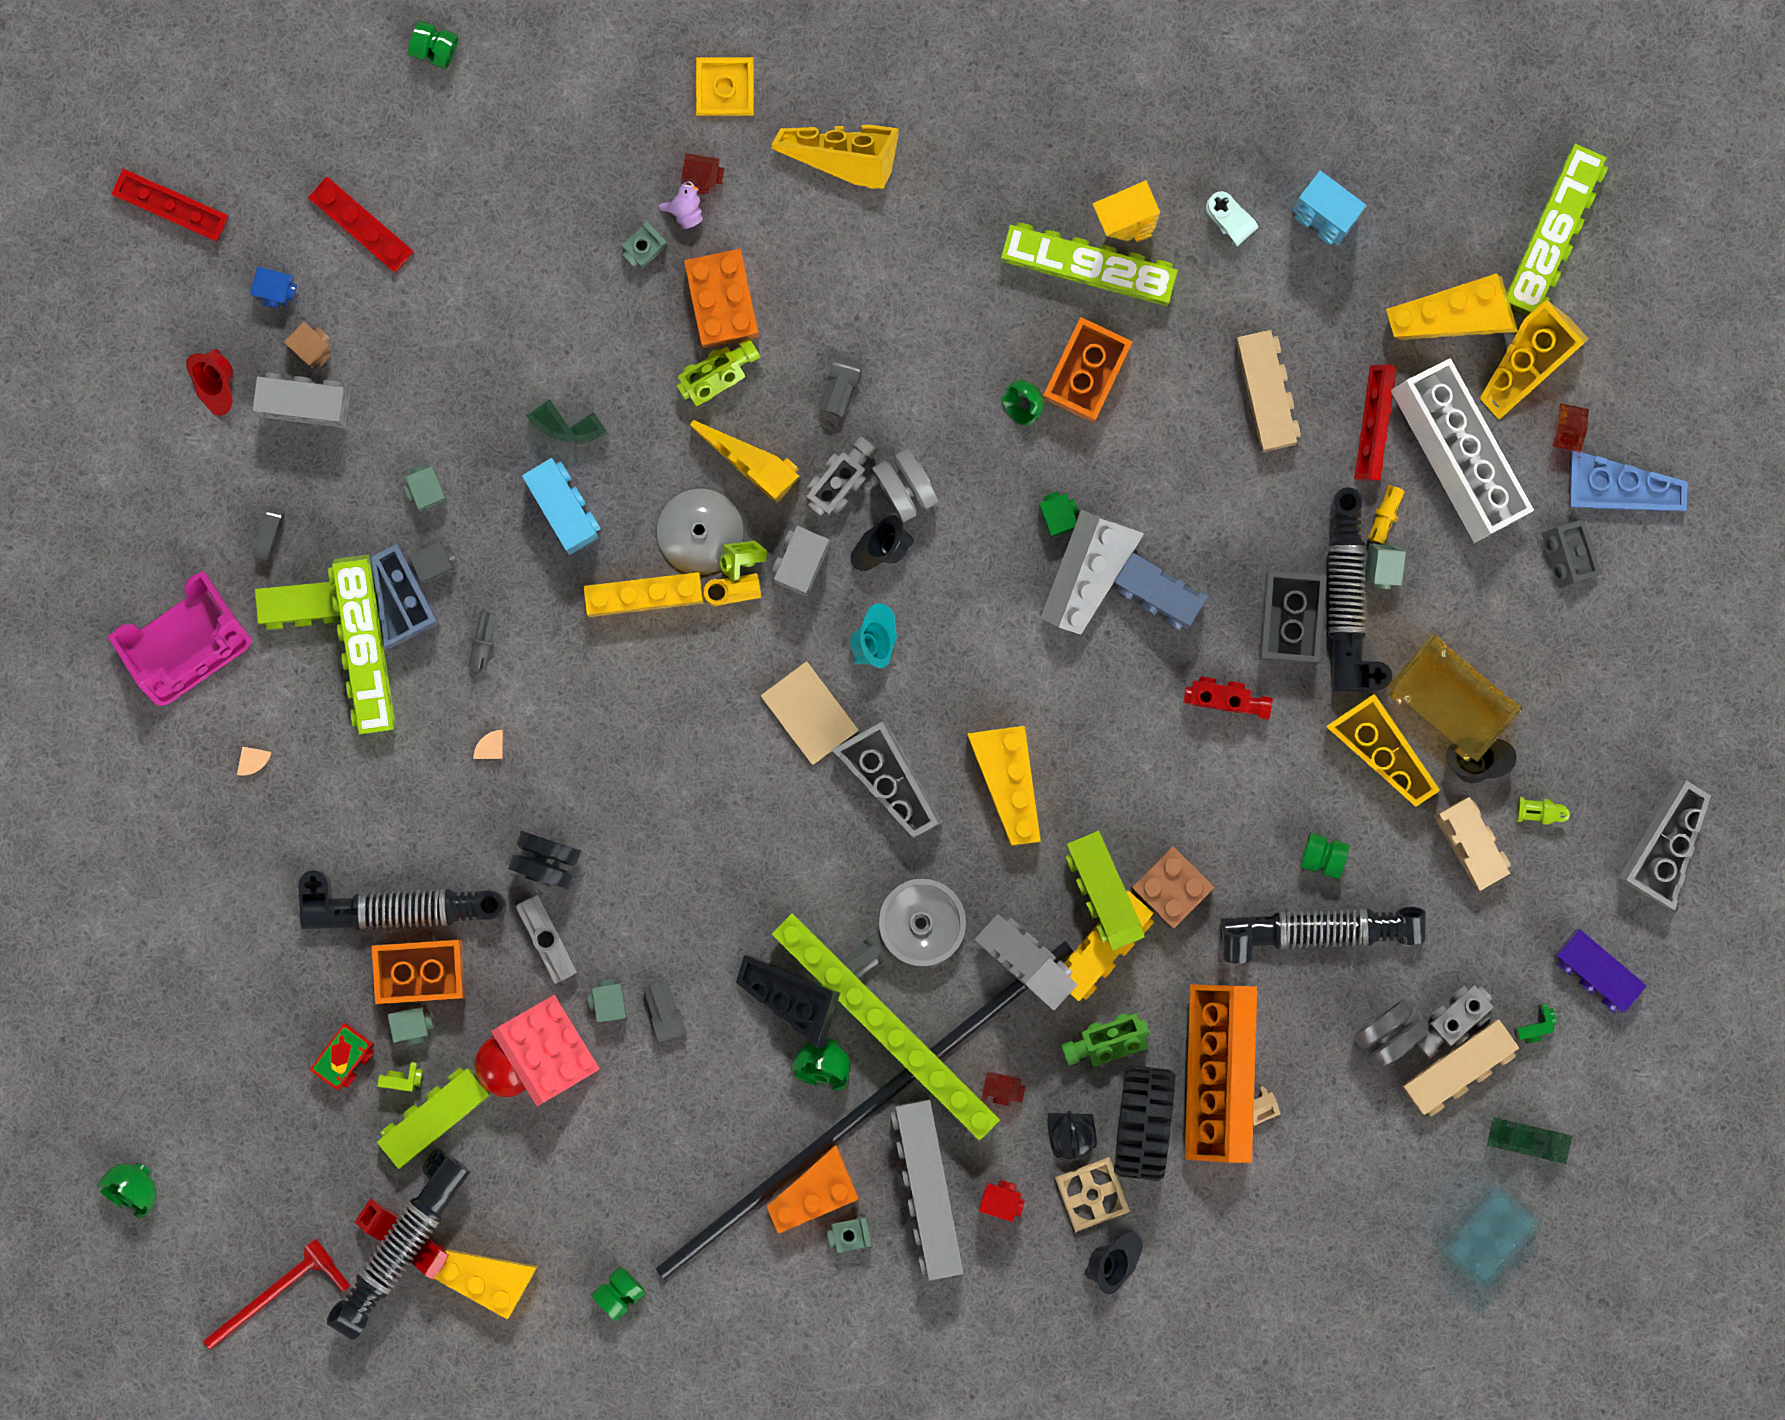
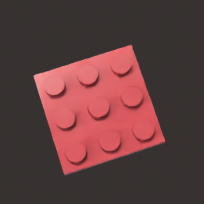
(545, 1050)

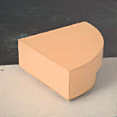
(490, 746)
(252, 761)

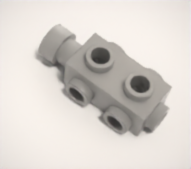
(834, 483)
(1459, 1012)

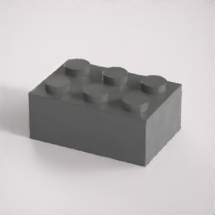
(1292, 617)

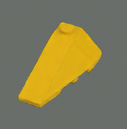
(856, 157)
(1538, 349)
(760, 467)

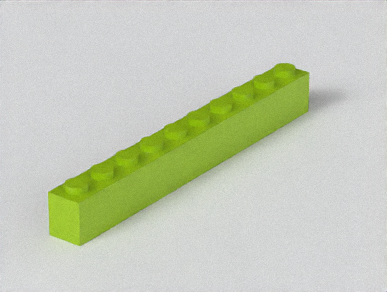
(886, 1026)

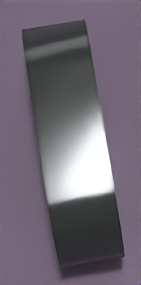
(269, 534)

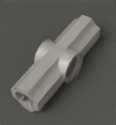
(554, 957)

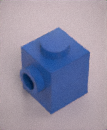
(273, 287)

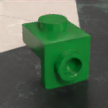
(1534, 1032)

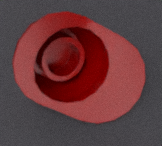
(211, 379)

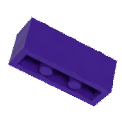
(1599, 972)

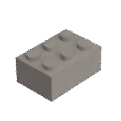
(301, 400)

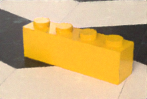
(643, 594)

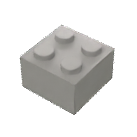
(801, 560)

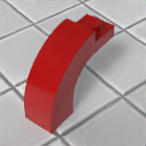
(376, 1222)

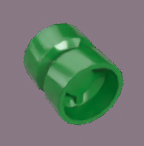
(434, 45)
(1324, 855)
(618, 1293)

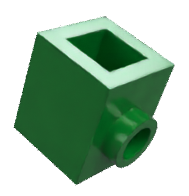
(1059, 513)

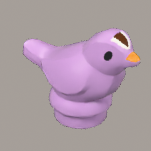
(685, 206)

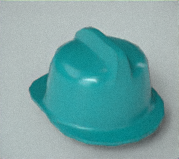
(875, 638)

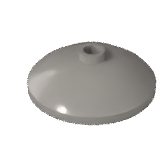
(676, 530)
(943, 919)

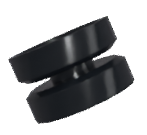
(544, 860)

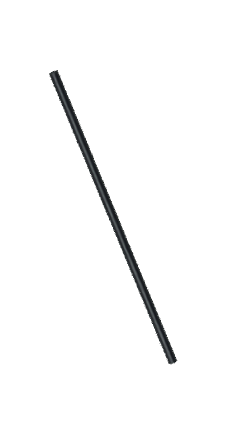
(845, 1125)

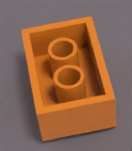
(721, 298)
(1087, 370)
(418, 971)

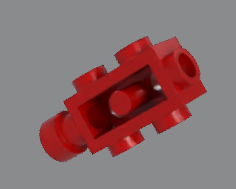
(1220, 696)

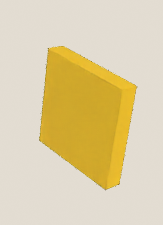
(724, 86)

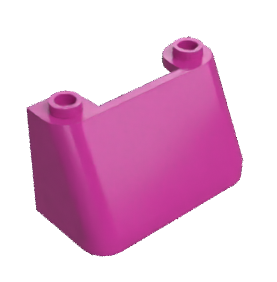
(182, 643)

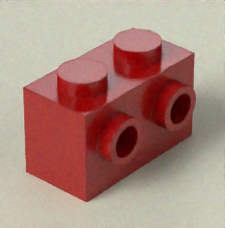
(1001, 1200)

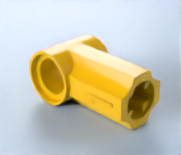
(735, 591)

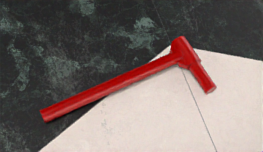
(315, 1257)

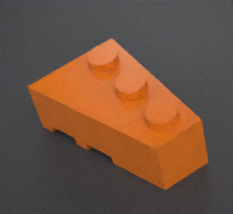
(814, 1193)

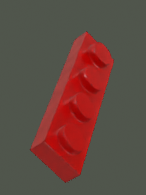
(170, 205)
(360, 224)
(1375, 422)

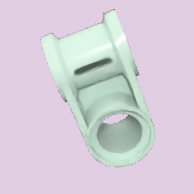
(1234, 221)

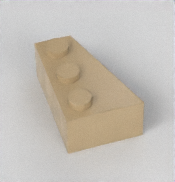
(1473, 843)

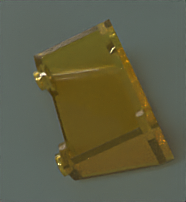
(1453, 698)

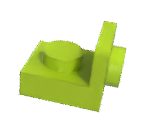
(741, 554)
(396, 1079)

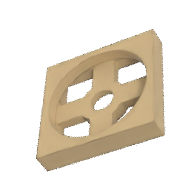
(1096, 1205)

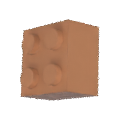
(1172, 887)

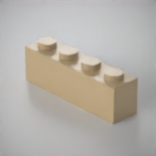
(1266, 390)
(1460, 1067)

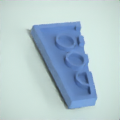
(1613, 485)

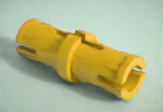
(1386, 514)

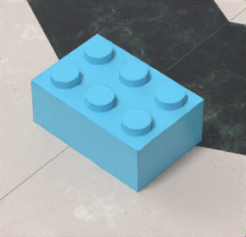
(1328, 209)
(562, 505)

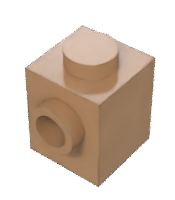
(309, 345)

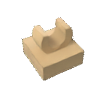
(1265, 1107)

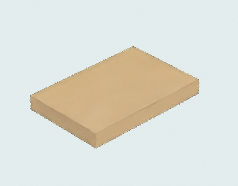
(809, 713)

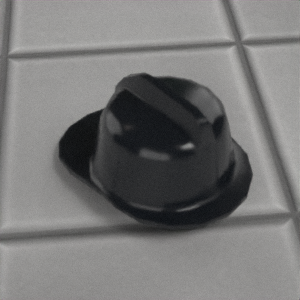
(881, 544)
(1494, 763)
(1071, 1134)
(1115, 1262)

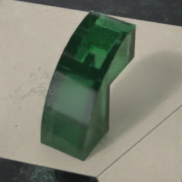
(550, 423)
(1529, 1140)

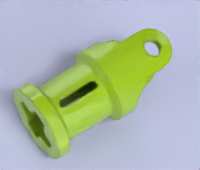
(1542, 811)

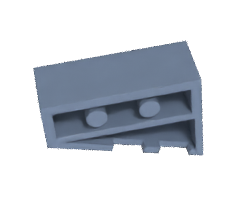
(1159, 592)
(400, 598)

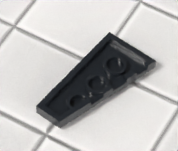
(791, 997)

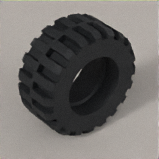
(1144, 1123)

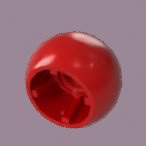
(496, 1071)

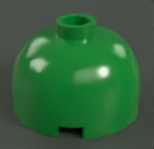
(823, 1065)
(129, 1187)

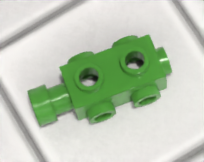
(1111, 1042)

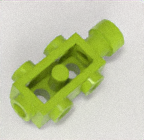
(716, 376)

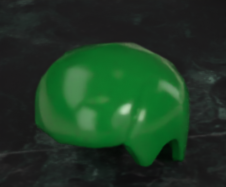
(1010, 400)

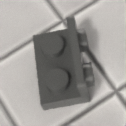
(1571, 553)

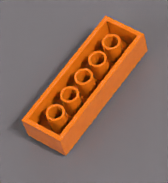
(1221, 1073)

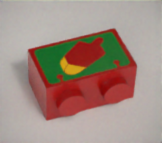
(342, 1057)

